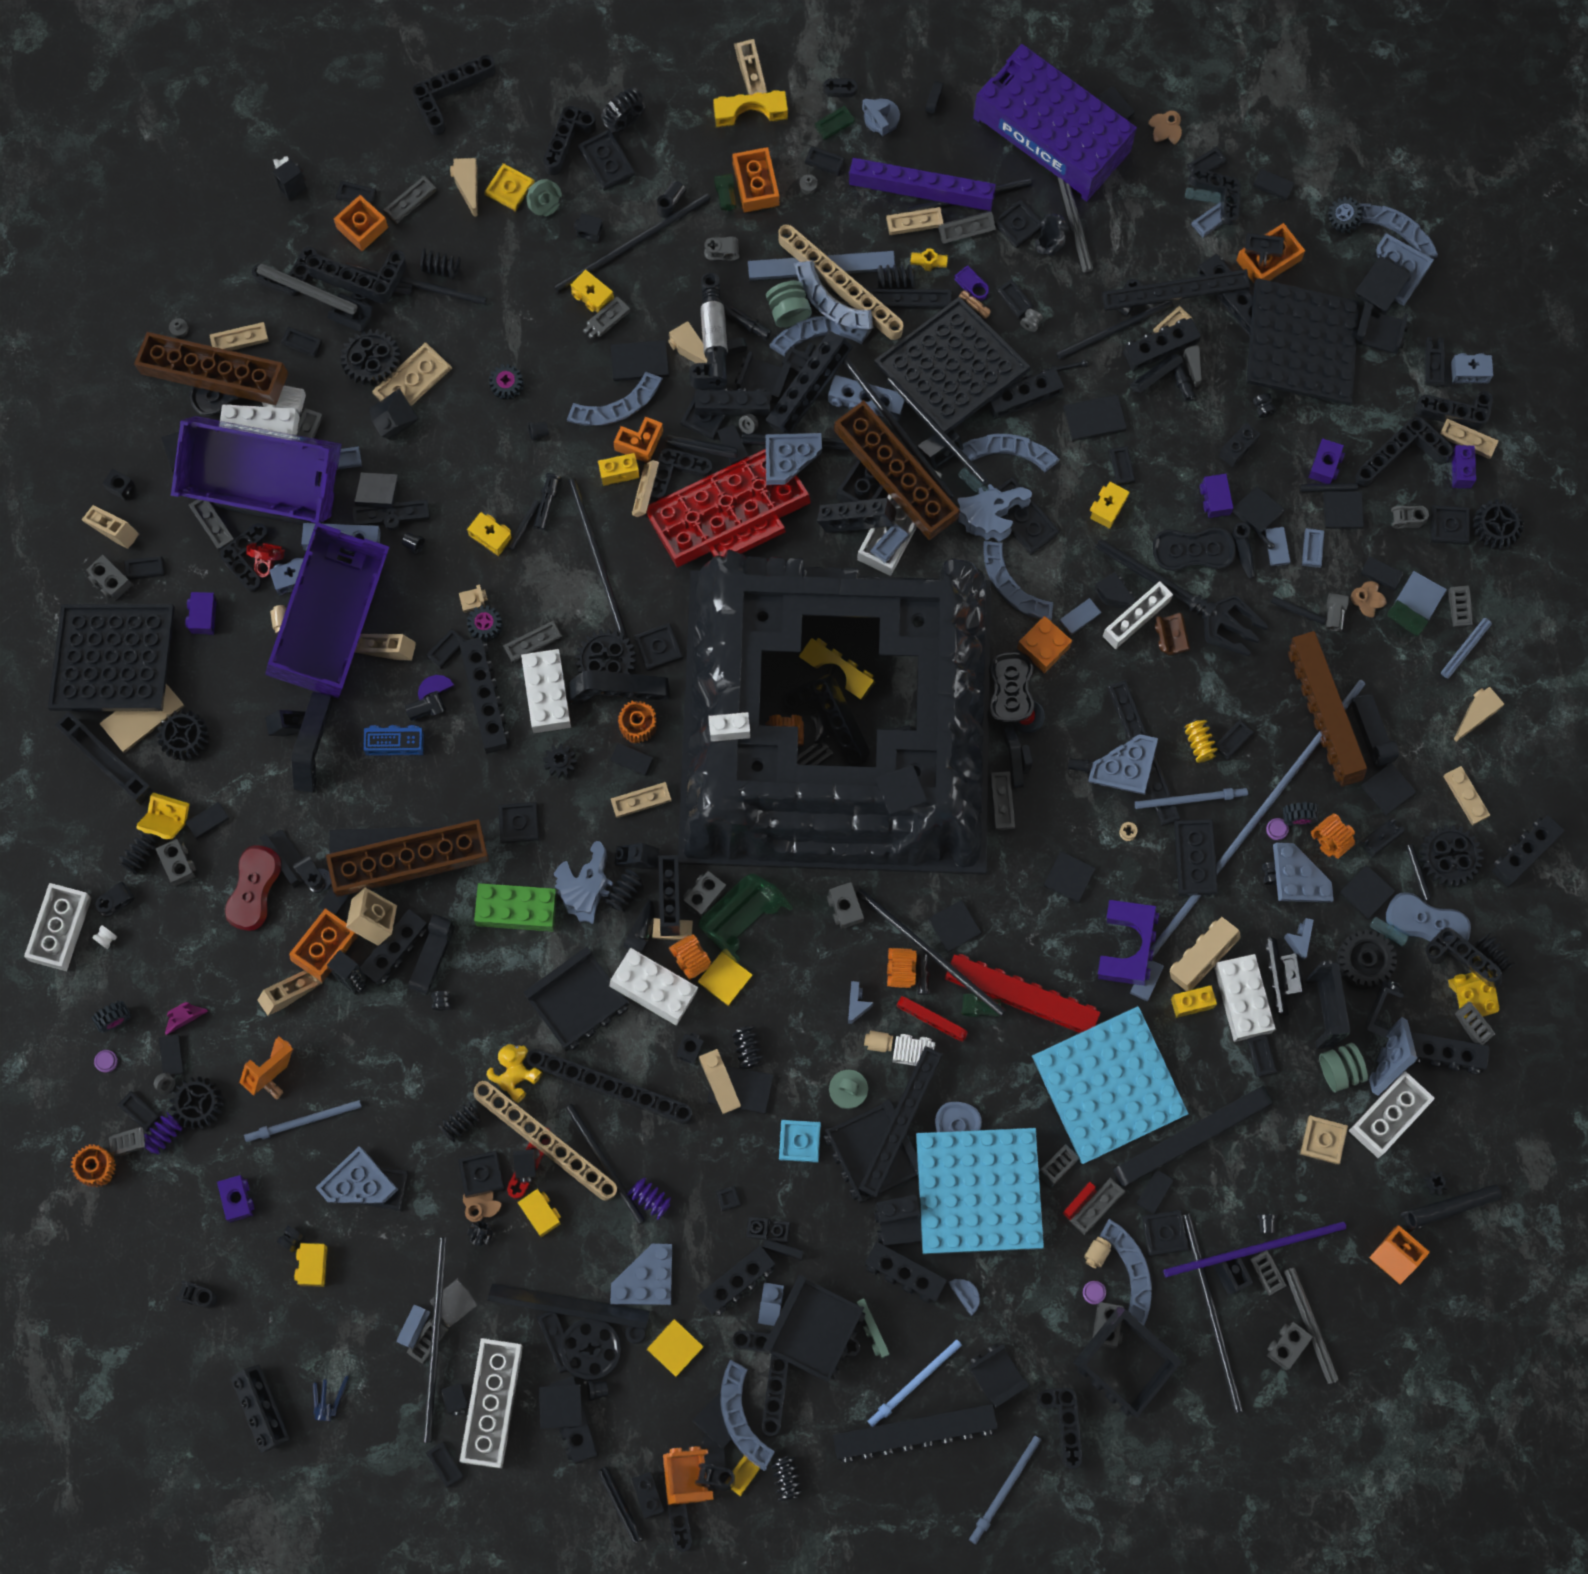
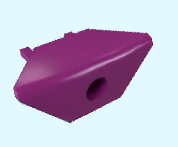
(182, 1015)

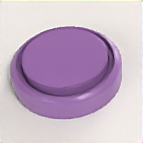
(1277, 829)
(106, 1061)
(1094, 1292)

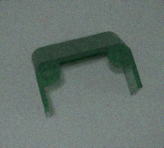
(739, 910)

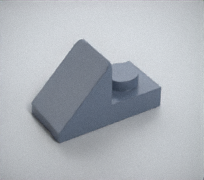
(876, 113)
(1300, 943)
(856, 1007)
(770, 1304)

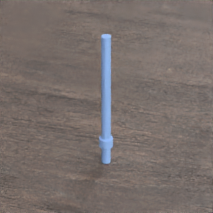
(885, 1409)

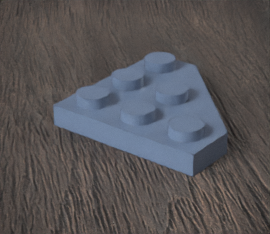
(1408, 257)
(789, 455)
(1126, 766)
(1299, 877)
(1394, 1057)
(357, 1181)
(646, 1279)

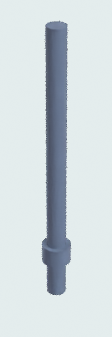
(1226, 794)
(265, 1132)
(984, 1523)

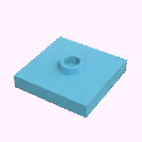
(799, 1141)

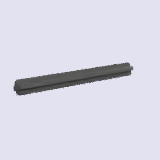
(1076, 226)
(307, 289)
(1311, 1325)

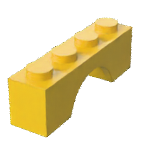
(729, 108)
(857, 682)

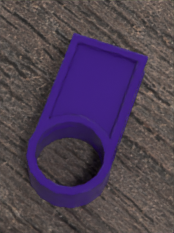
(969, 280)

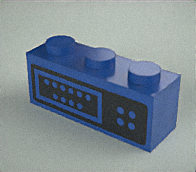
(393, 740)

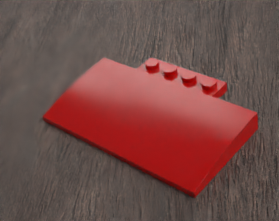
(725, 511)

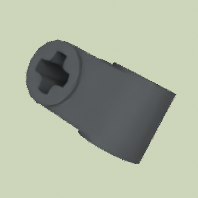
(724, 248)
(1405, 516)

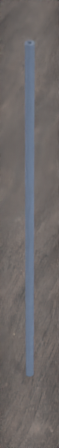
(1253, 822)

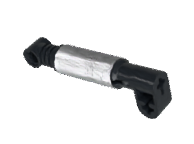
(713, 338)

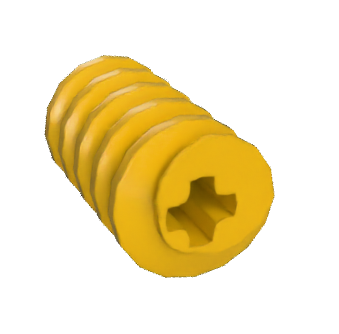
(1200, 741)

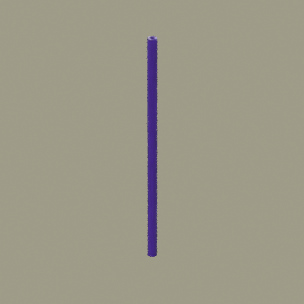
(1254, 1249)

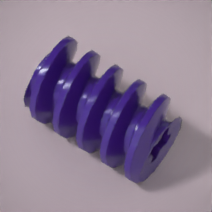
(161, 1134)
(650, 1197)

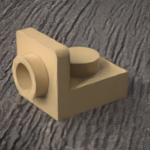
(473, 599)

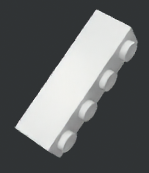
(1137, 615)

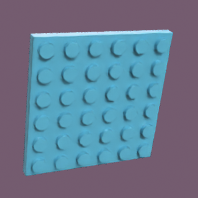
(1109, 1085)
(979, 1191)

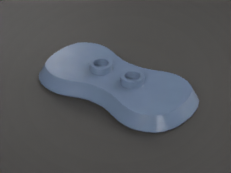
(1418, 919)
(957, 1117)

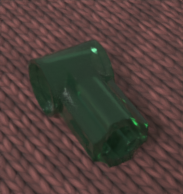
(725, 187)
(974, 1006)

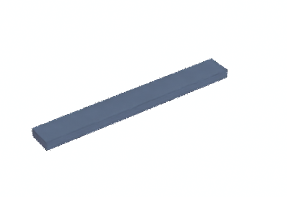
(848, 262)

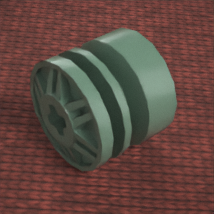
(788, 303)
(1343, 1067)

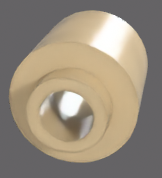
(277, 616)
(878, 1041)
(1097, 1252)

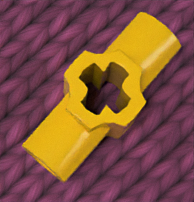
(936, 260)

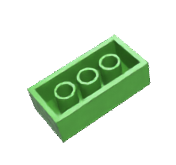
(515, 907)

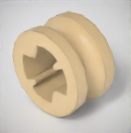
(1133, 829)

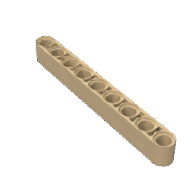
(837, 274)
(541, 1131)

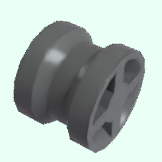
(1031, 320)

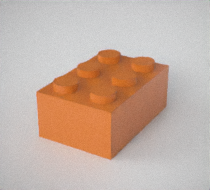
(755, 179)
(1291, 255)
(321, 944)

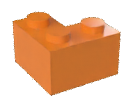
(642, 442)

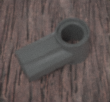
(1336, 607)

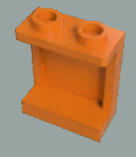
(256, 1077)
(680, 1476)

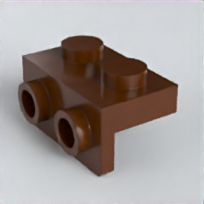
(1172, 634)

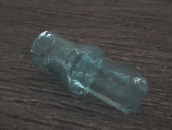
(1389, 931)

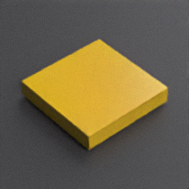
(509, 187)
(725, 978)
(675, 1348)

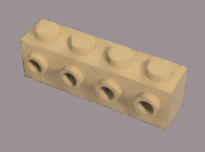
(1204, 954)

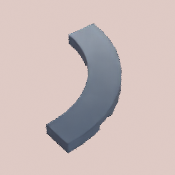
(1400, 224)
(826, 303)
(813, 328)
(618, 410)
(1012, 445)
(1008, 587)
(1136, 1267)
(735, 1418)

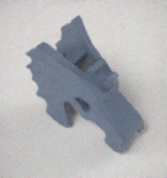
(983, 511)
(584, 893)

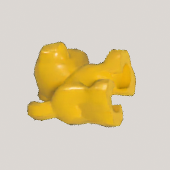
(512, 1058)

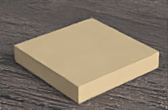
(1324, 1140)

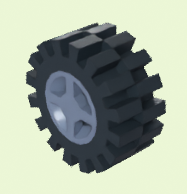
(1343, 208)

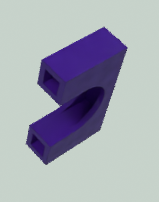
(1135, 968)

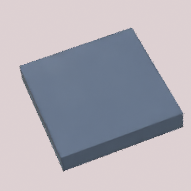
(1421, 595)

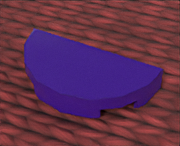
(434, 683)

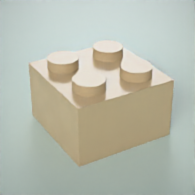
(371, 916)

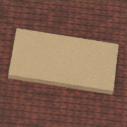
(415, 375)
(130, 727)

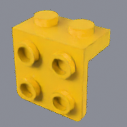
(164, 816)
(1474, 990)

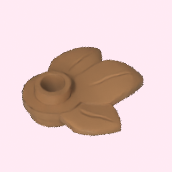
(1166, 129)
(1371, 598)
(484, 1204)

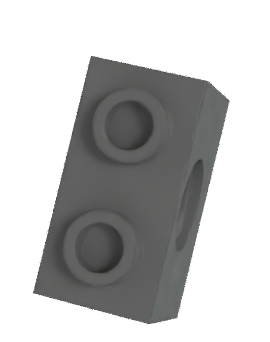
(846, 894)

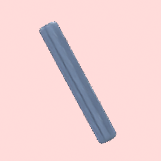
(1466, 648)

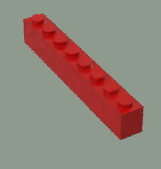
(1026, 996)

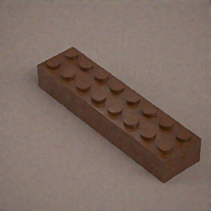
(211, 368)
(896, 470)
(1327, 709)
(407, 858)

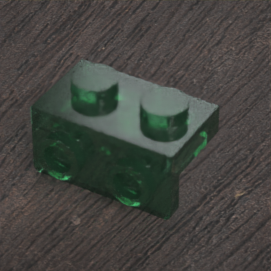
(1407, 618)

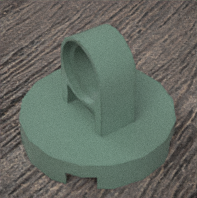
(543, 197)
(848, 1089)

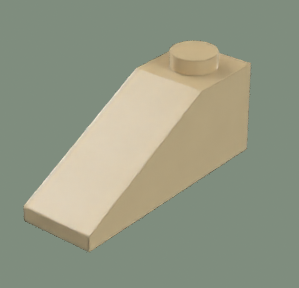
(750, 66)
(465, 177)
(687, 343)
(111, 526)
(386, 646)
(1481, 708)
(287, 991)
(719, 1081)

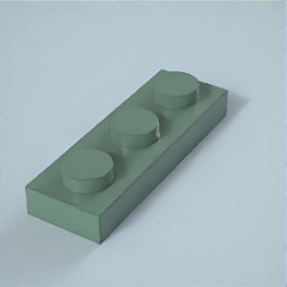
(872, 1331)

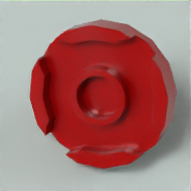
(265, 554)

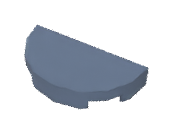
(966, 1293)

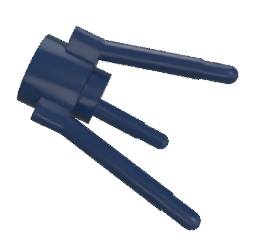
(321, 1410)

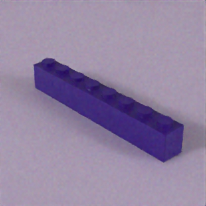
(922, 184)

